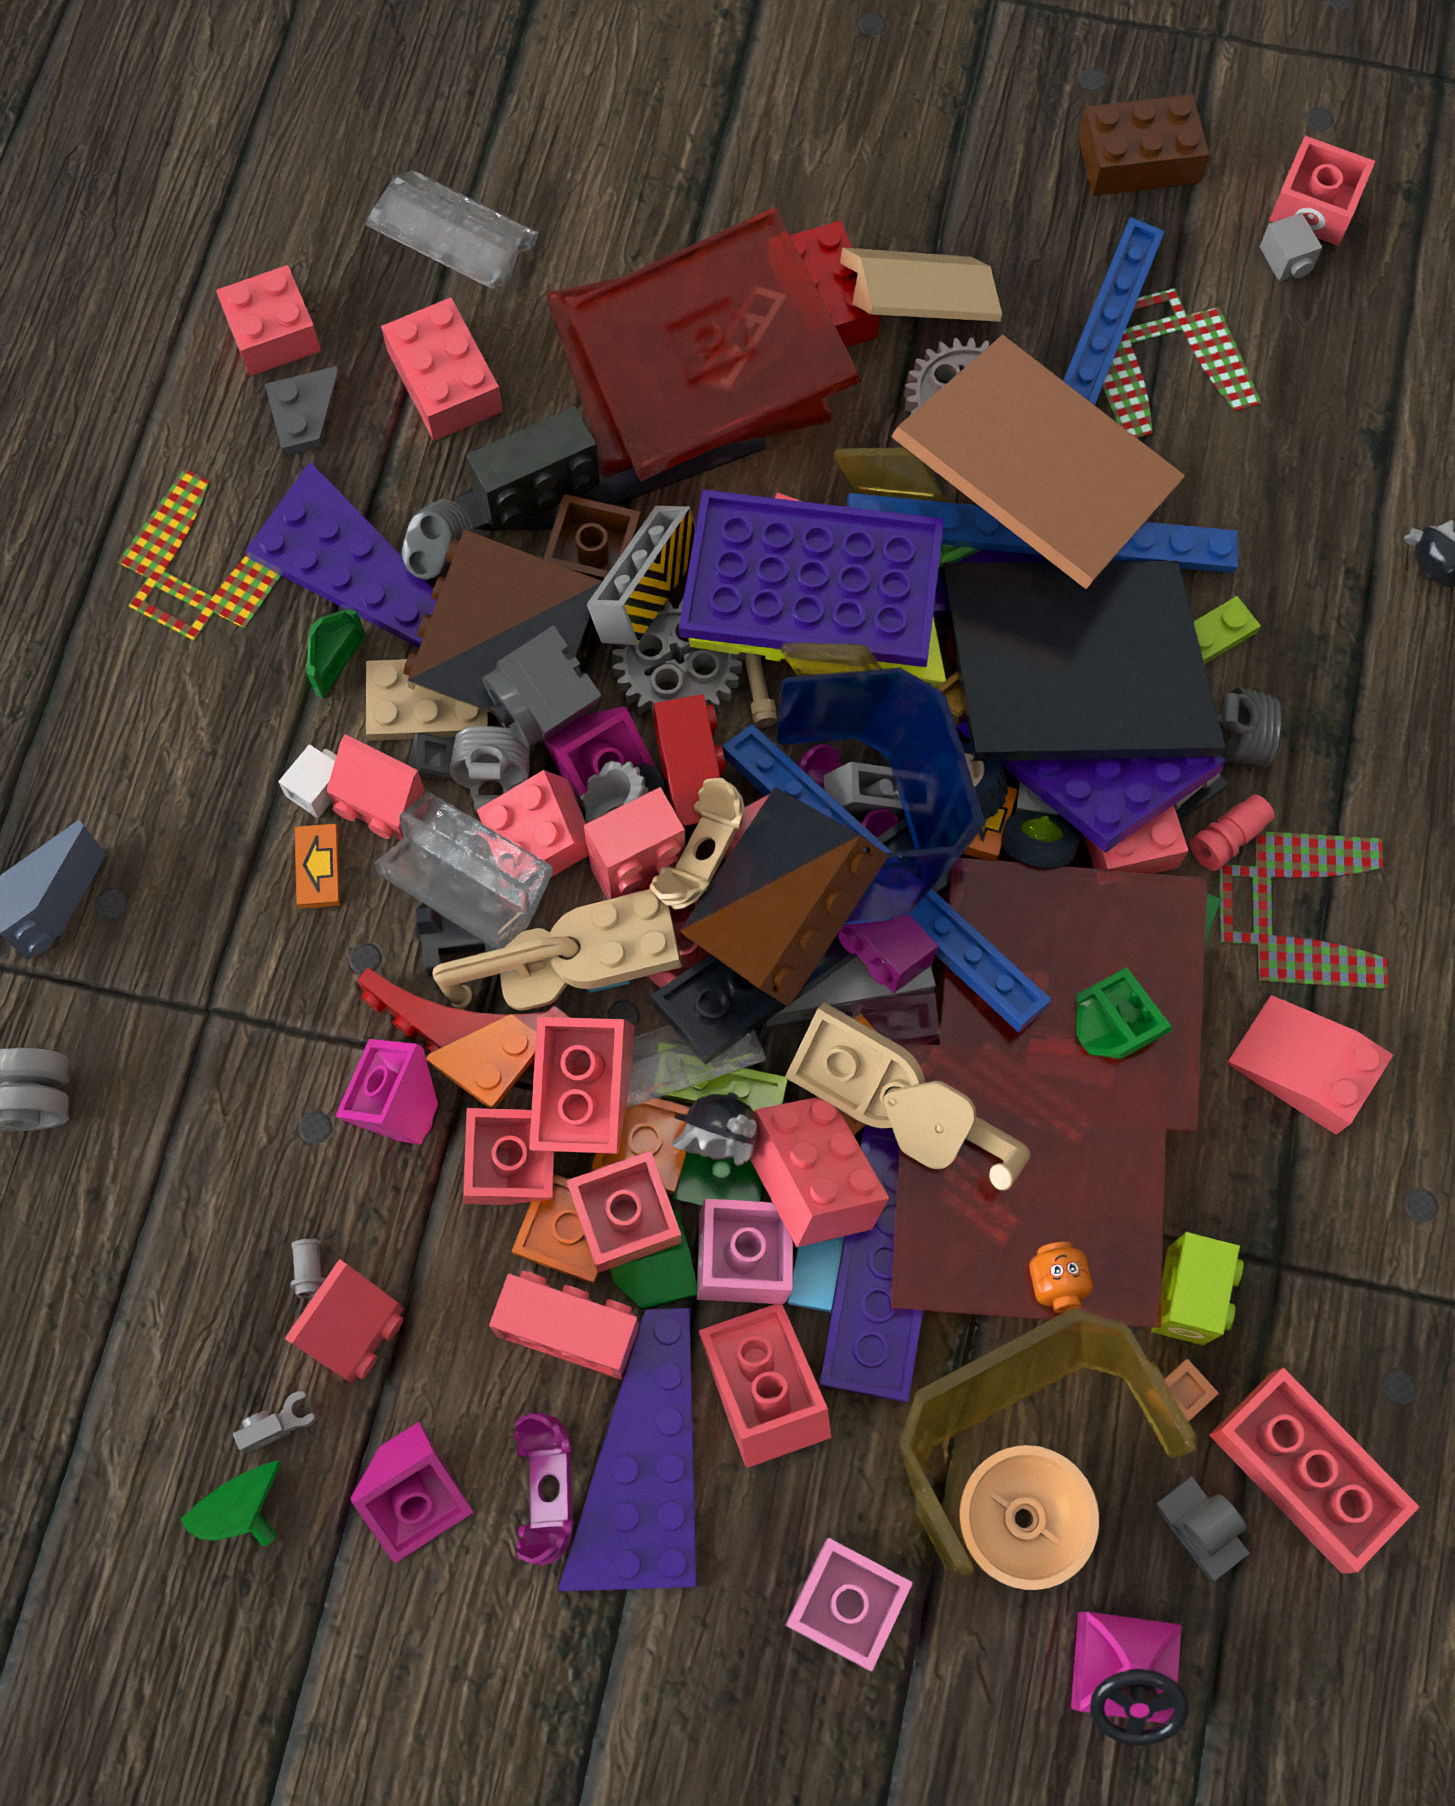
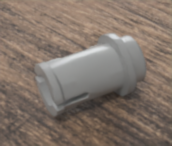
(306, 1268)

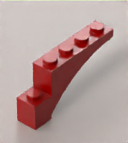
(429, 1020)

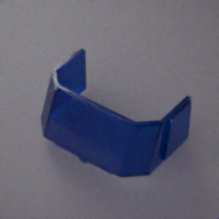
(918, 734)

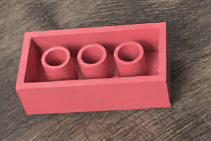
(1314, 1471)

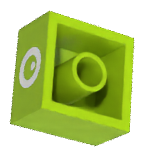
(1198, 1288)

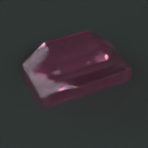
(902, 1018)

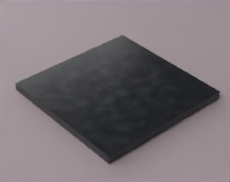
(1077, 667)

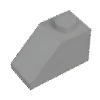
(863, 789)

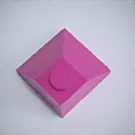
(592, 742)
(391, 1092)
(409, 1494)

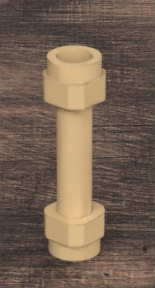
(762, 709)

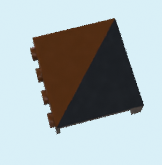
(488, 609)
(783, 895)

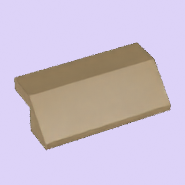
(922, 285)

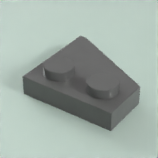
(302, 408)

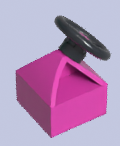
(1131, 1673)

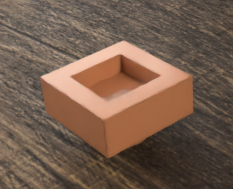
(1190, 1388)

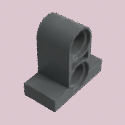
(1204, 1526)

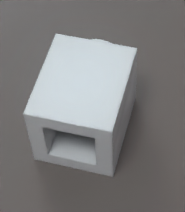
(308, 780)

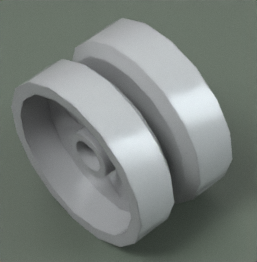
(31, 1089)

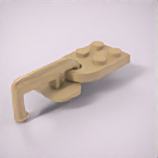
(616, 941)
(930, 1120)

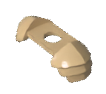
(721, 818)

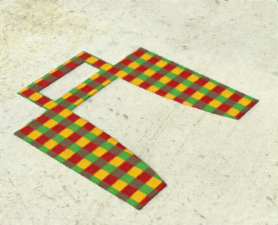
(159, 542)

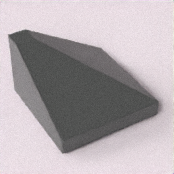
(431, 756)

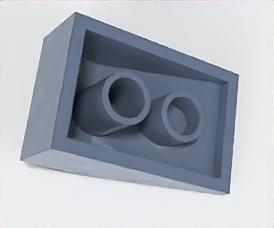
(46, 889)

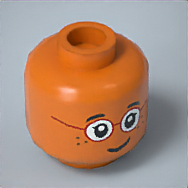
(1060, 1276)

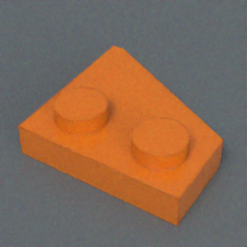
(488, 1059)

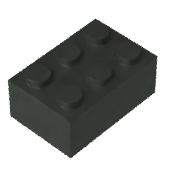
(534, 469)

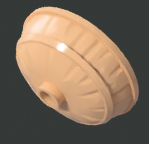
(1060, 1510)

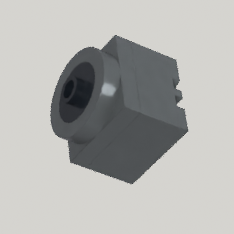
(540, 689)

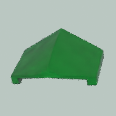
(331, 646)
(1118, 1017)
(658, 1276)

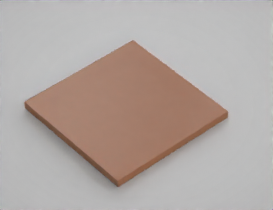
(1040, 459)

